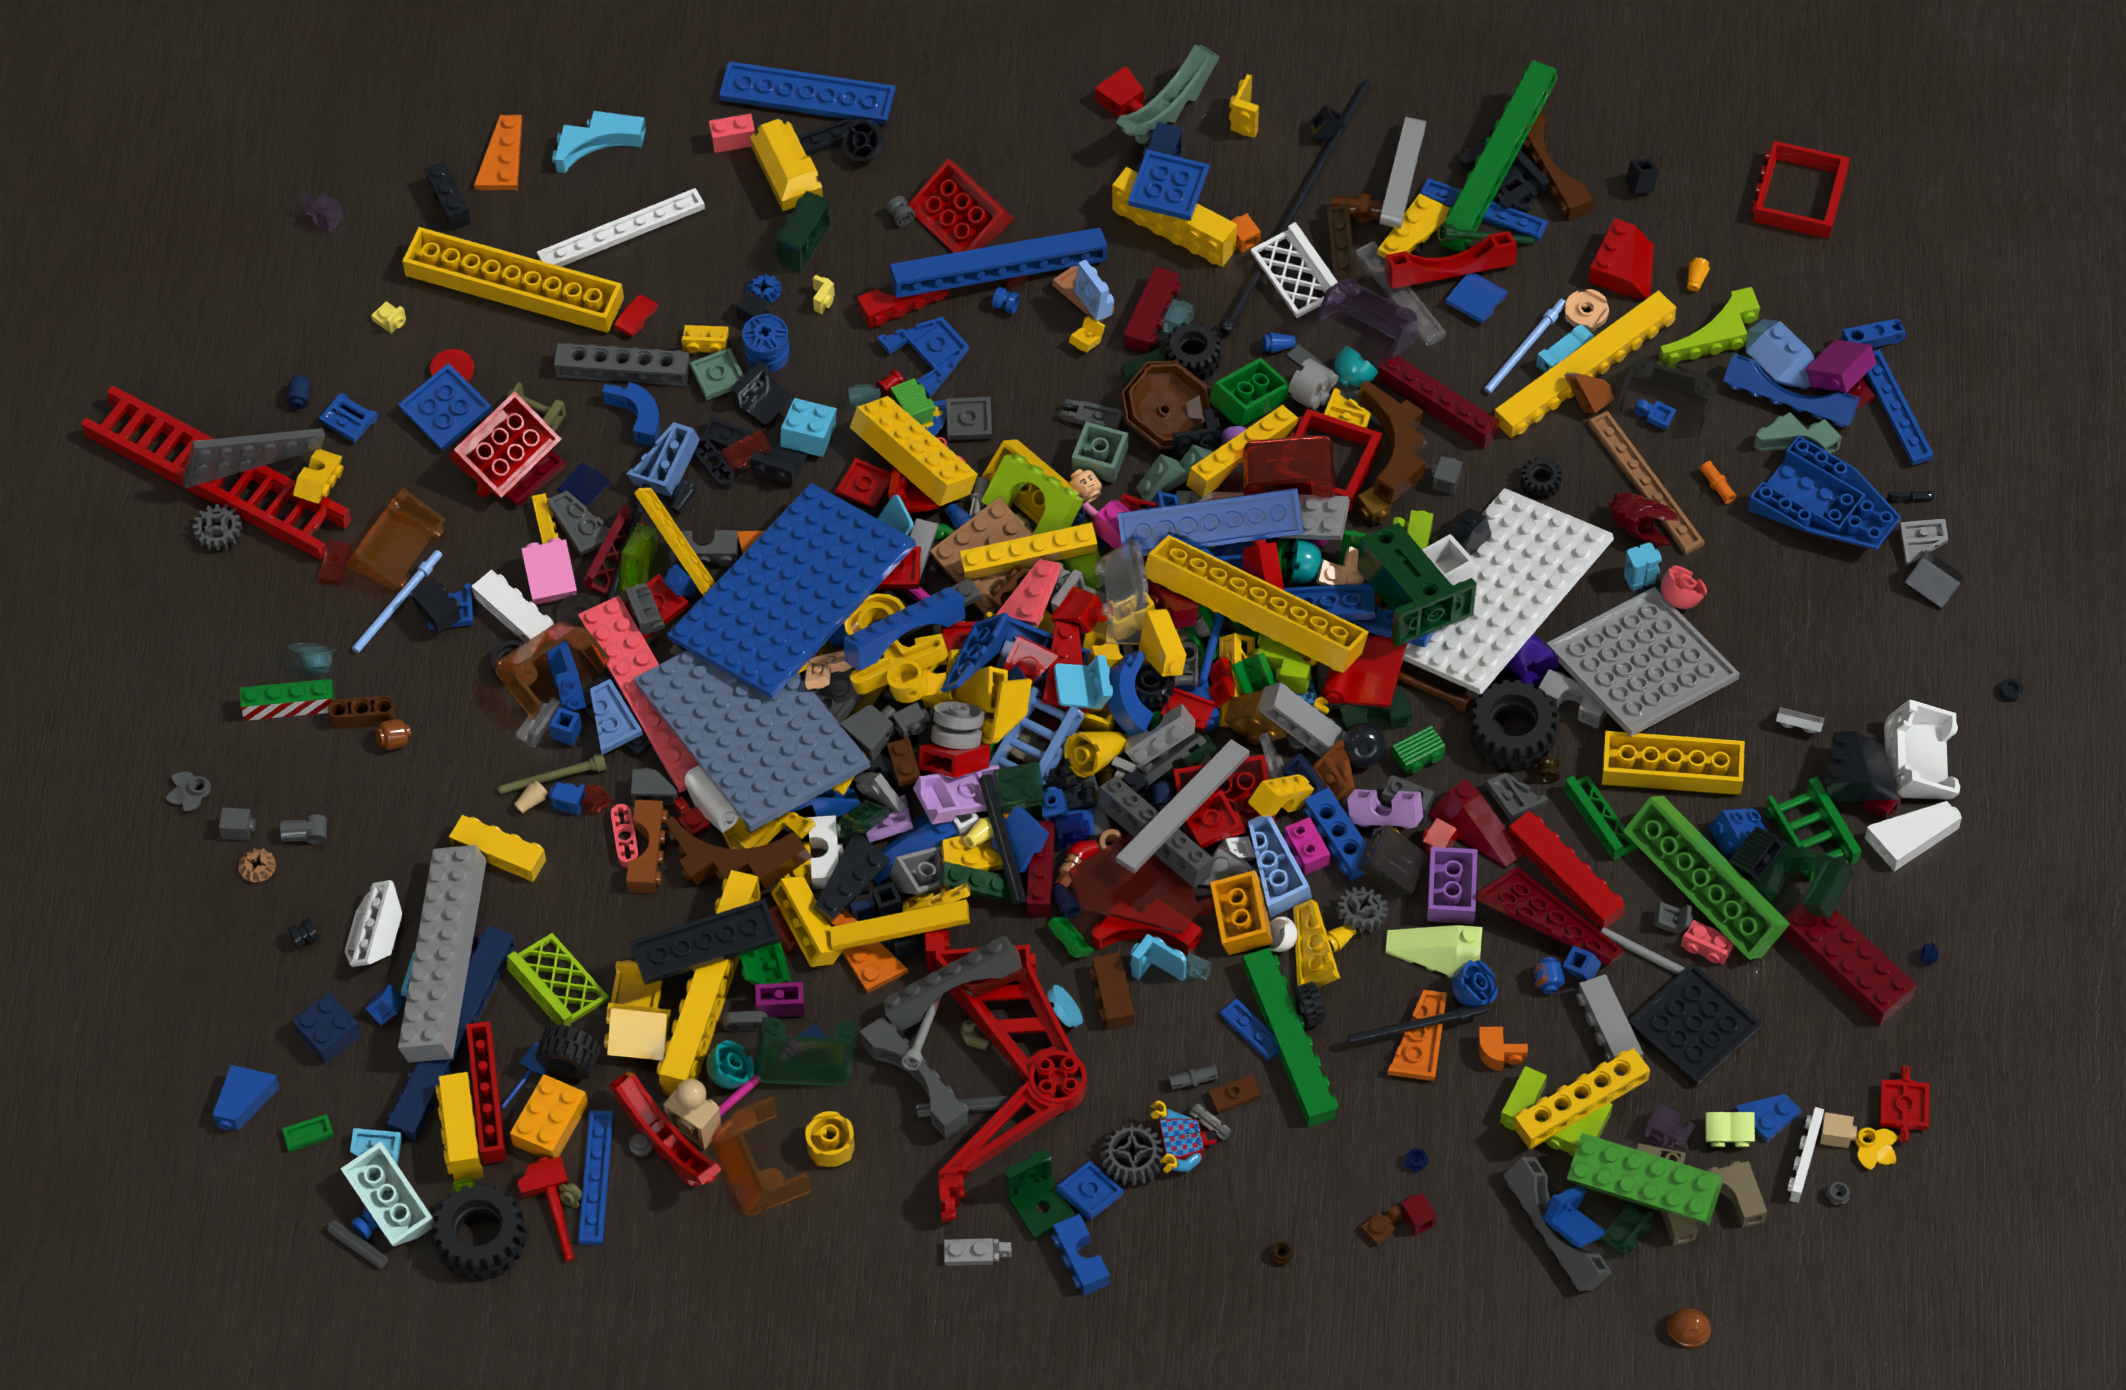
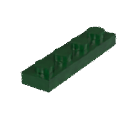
(978, 881)

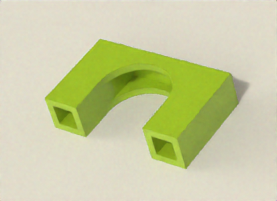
(1014, 473)
(1527, 1093)

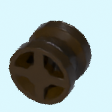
(1548, 769)

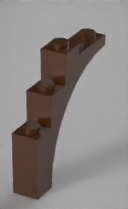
(1400, 425)
(767, 861)

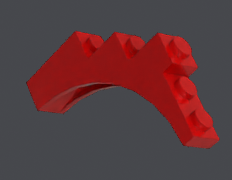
(669, 1143)

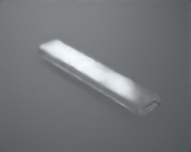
(1428, 326)

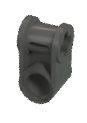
(1191, 668)

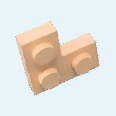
(1341, 575)
(821, 667)

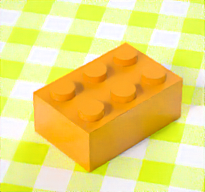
(1241, 912)
(549, 1118)

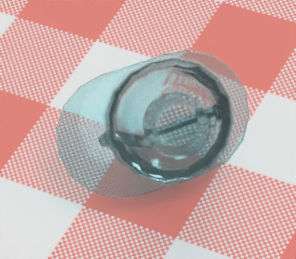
(314, 656)

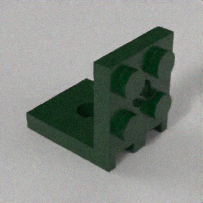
(1031, 1185)

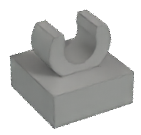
(1123, 767)

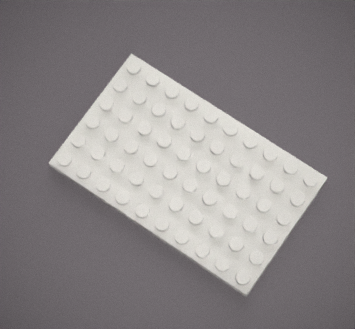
(1521, 579)

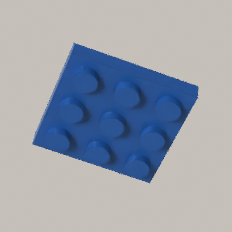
(1168, 185)
(445, 407)

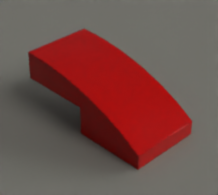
(634, 316)
(1222, 680)

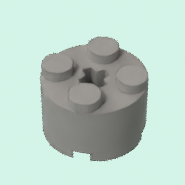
(1312, 384)

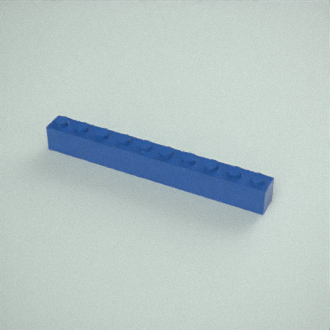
(997, 262)

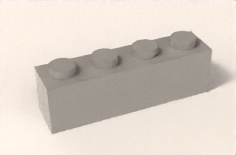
(1299, 718)
(1607, 1017)

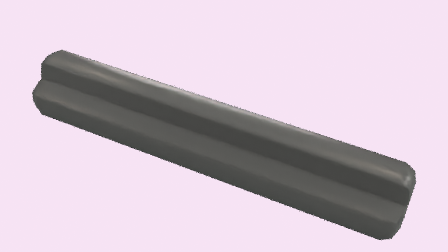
(357, 1244)

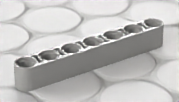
(1402, 172)

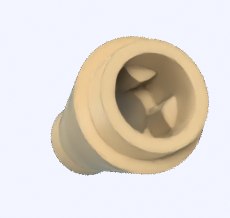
(532, 795)

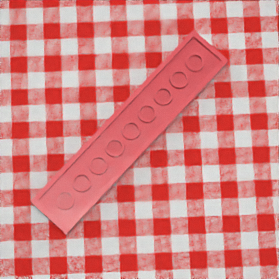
(629, 658)

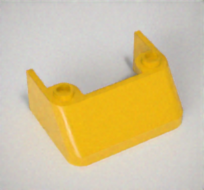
(1009, 709)

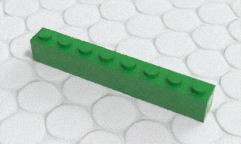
(1288, 1027)

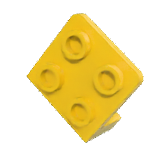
(1243, 113)

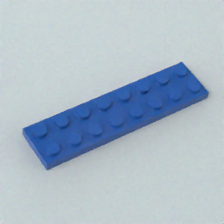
(807, 92)
(1215, 520)

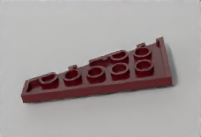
(1535, 906)

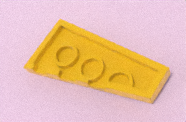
(1418, 224)
(1312, 947)

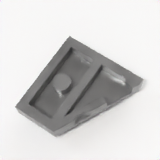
(1227, 865)

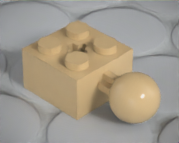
(692, 1113)

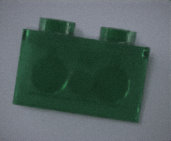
(1197, 752)
(862, 818)
(1626, 1230)

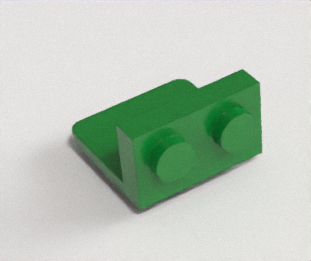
(765, 965)

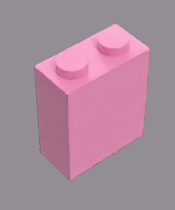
(549, 571)

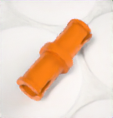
(1718, 482)

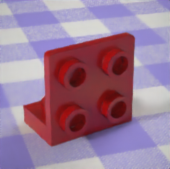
(910, 494)

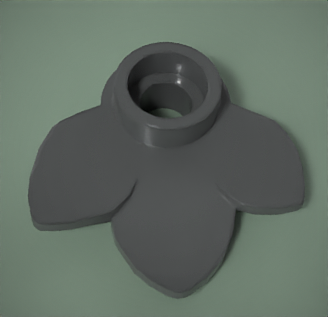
(186, 793)

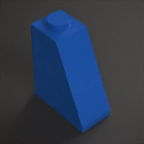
(243, 1096)

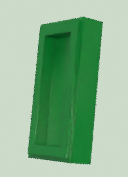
(308, 1133)

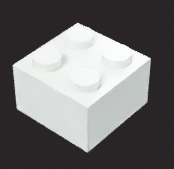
(1452, 560)

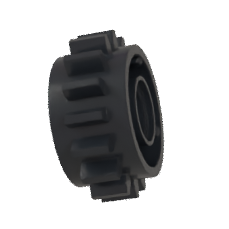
(1152, 687)

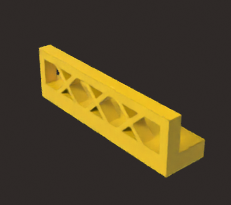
(1231, 648)

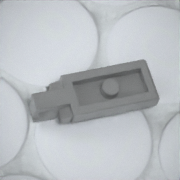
(975, 1251)

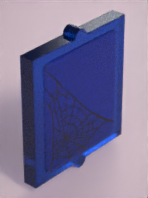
(585, 484)

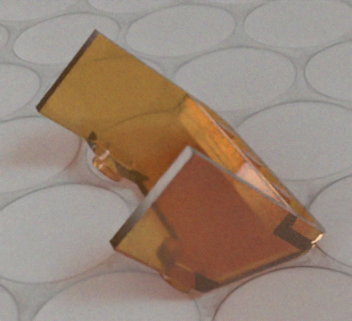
(518, 667)
(754, 1188)

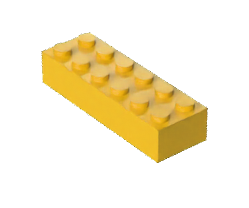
(1204, 235)
(913, 450)
(1673, 762)

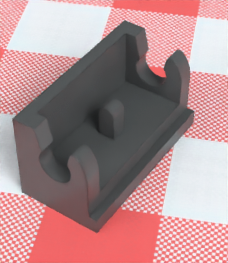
(644, 609)

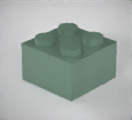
(1100, 451)

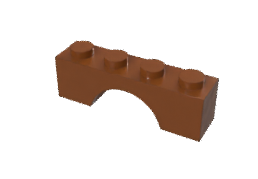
(644, 872)

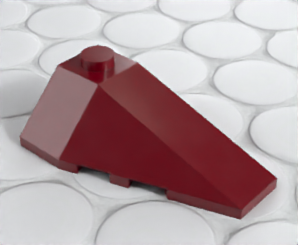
(1477, 824)

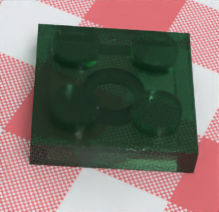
(1019, 786)

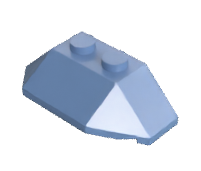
(1779, 353)

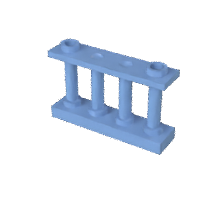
(1049, 758)

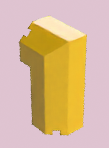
(785, 163)

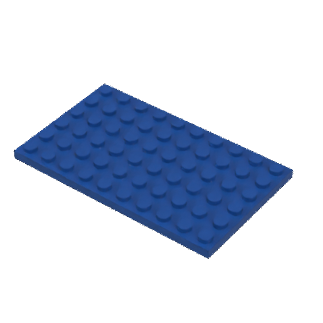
(791, 590)

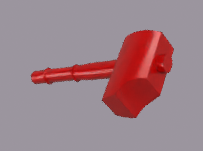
(546, 1178)

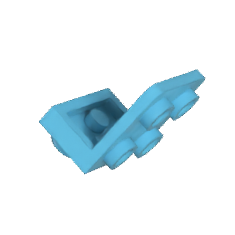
(896, 515)
(1083, 685)
(1157, 952)

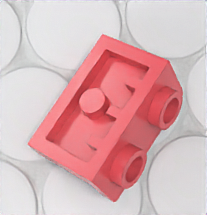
(1707, 942)

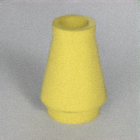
(979, 833)

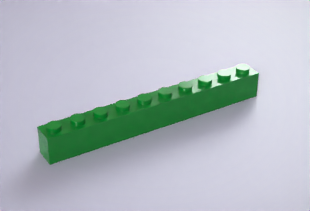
(1500, 151)

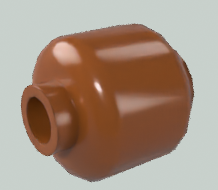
(392, 734)

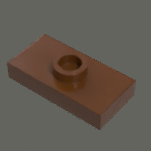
(1234, 1094)

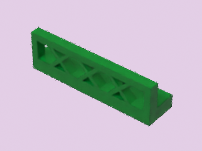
(1595, 820)

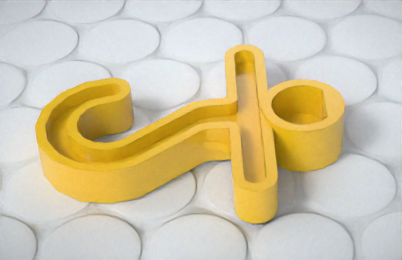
(899, 665)

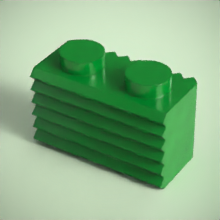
(1418, 750)

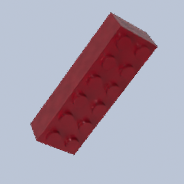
(1850, 962)

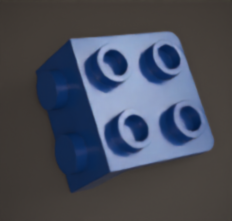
(1732, 828)
(1569, 1221)

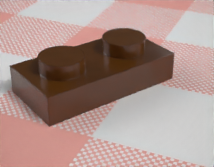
(903, 761)

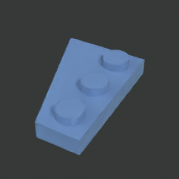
(612, 717)

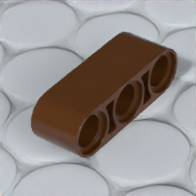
(352, 707)

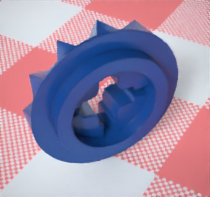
(772, 291)

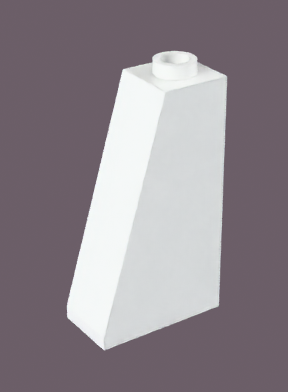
(1911, 834)

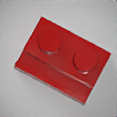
(1197, 706)

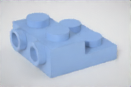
(1093, 291)

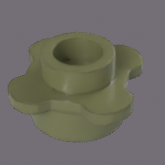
(570, 1194)

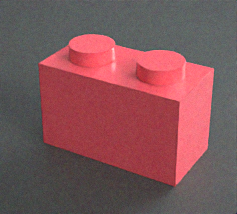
(731, 132)

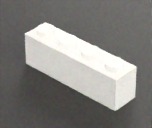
(510, 606)

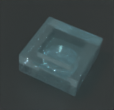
(1197, 967)

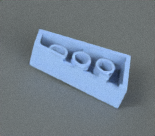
(1279, 872)

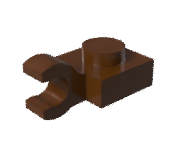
(1380, 1226)

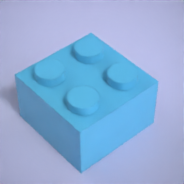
(808, 427)

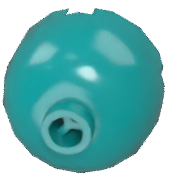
(1353, 368)
(1305, 562)
(729, 1065)

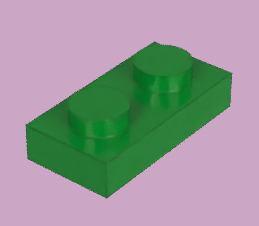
(1070, 937)

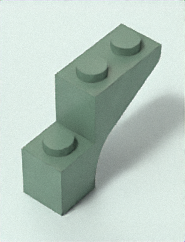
(1787, 428)
(1169, 473)

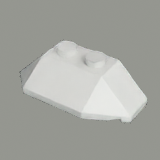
(374, 925)

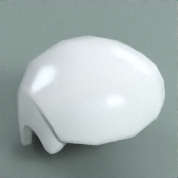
(1283, 933)

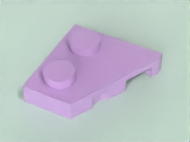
(892, 825)

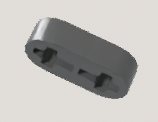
(743, 1021)

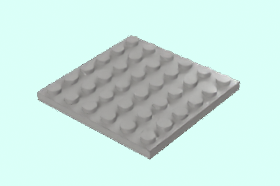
(1642, 661)

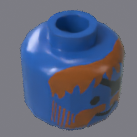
(1548, 975)

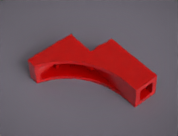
(1117, 930)

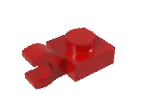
(691, 820)

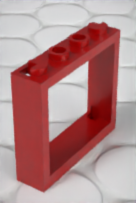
(1808, 158)
(1347, 431)

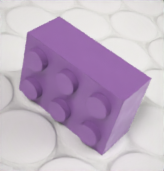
(1452, 885)

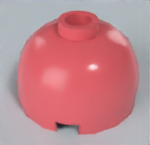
(1681, 589)

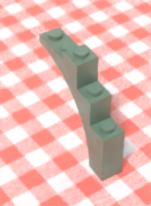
(1170, 101)

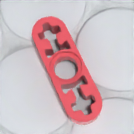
(618, 828)

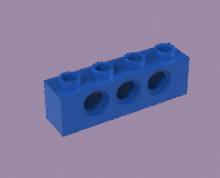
(1325, 804)

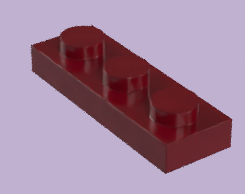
(536, 478)

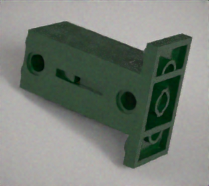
(1412, 584)

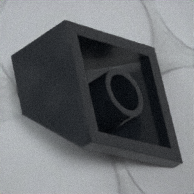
(1468, 529)

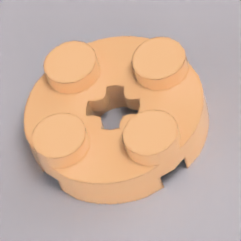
(1589, 298)

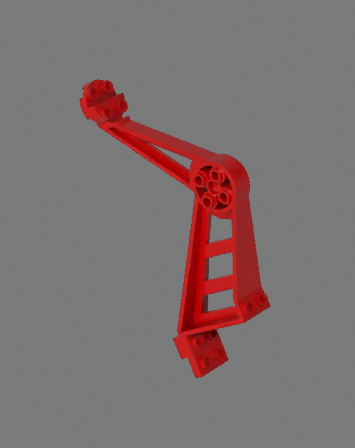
(1040, 1066)

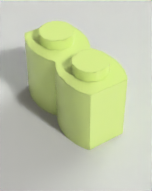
(1729, 1128)

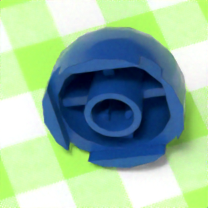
(1474, 984)

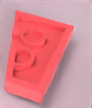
(1033, 593)

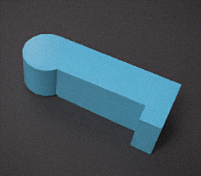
(1563, 348)

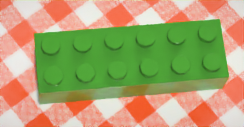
(1645, 1179)

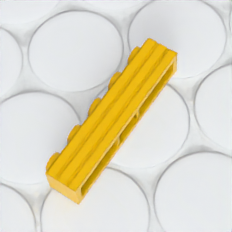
(544, 516)

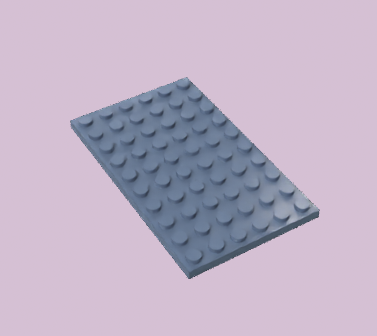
(752, 747)

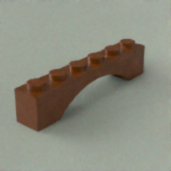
(1570, 194)

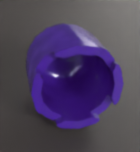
(1533, 661)

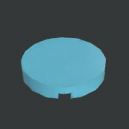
(1065, 1007)

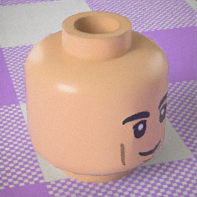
(1086, 484)

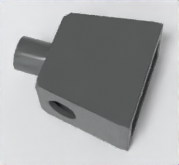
(870, 729)

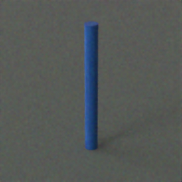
(1211, 647)

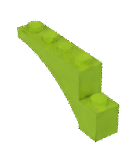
(1720, 334)
(1286, 664)

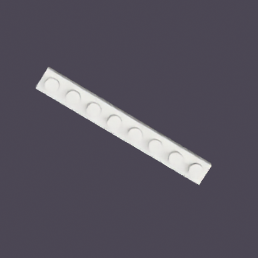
(622, 229)

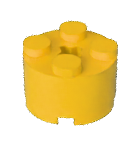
(841, 1143)

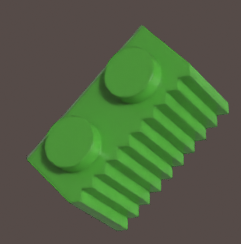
(913, 400)

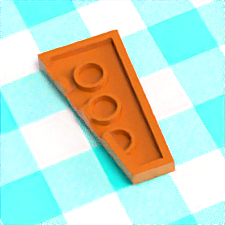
(502, 157)

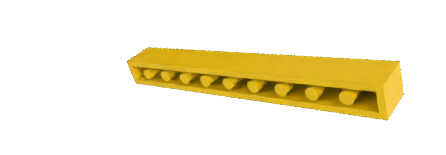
(1590, 360)

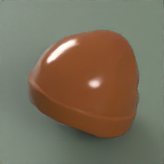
(1689, 1328)

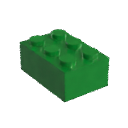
(1249, 392)

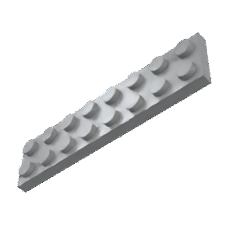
(1320, 516)

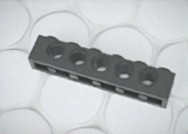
(630, 371)
(1135, 814)

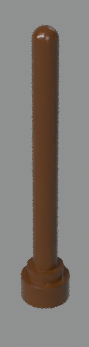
(1461, 702)

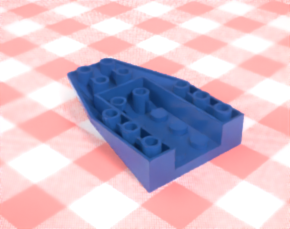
(1824, 498)

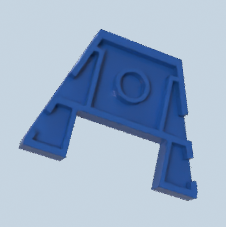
(936, 344)

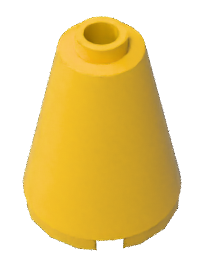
(1093, 751)

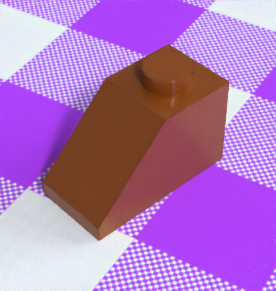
(1590, 391)

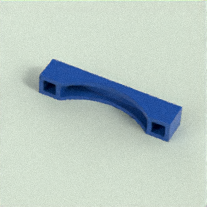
(1747, 374)
(870, 643)

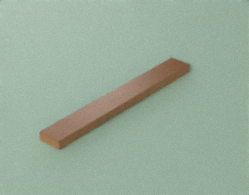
(1644, 479)

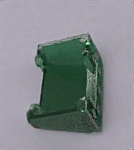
(802, 1058)

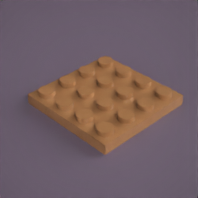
(989, 526)

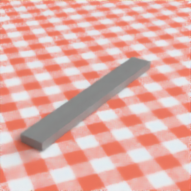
(1182, 806)

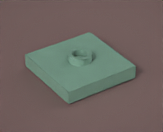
(716, 373)

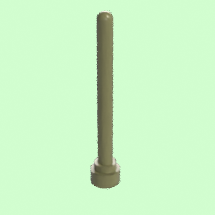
(595, 763)

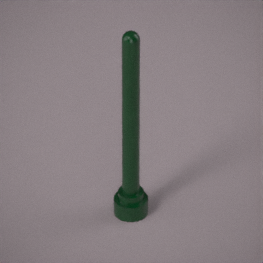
(1449, 233)

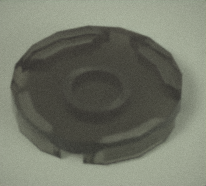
(572, 606)

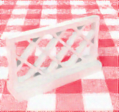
(1309, 257)

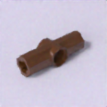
(1362, 207)

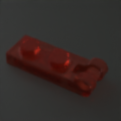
(980, 986)

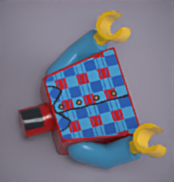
(1181, 1139)

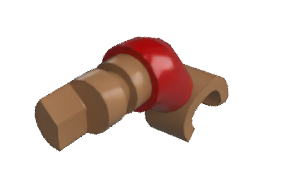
(1083, 850)

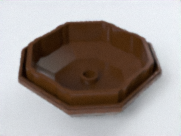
(1170, 388)

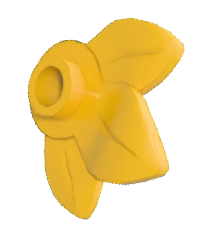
(1878, 1150)

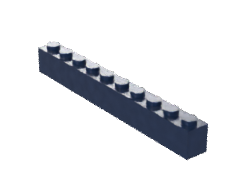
(483, 974)

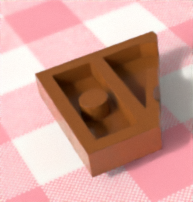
(1336, 771)

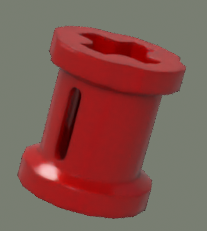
(893, 379)

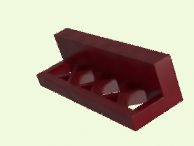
(603, 553)

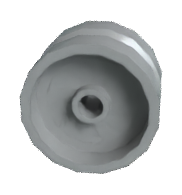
(957, 725)

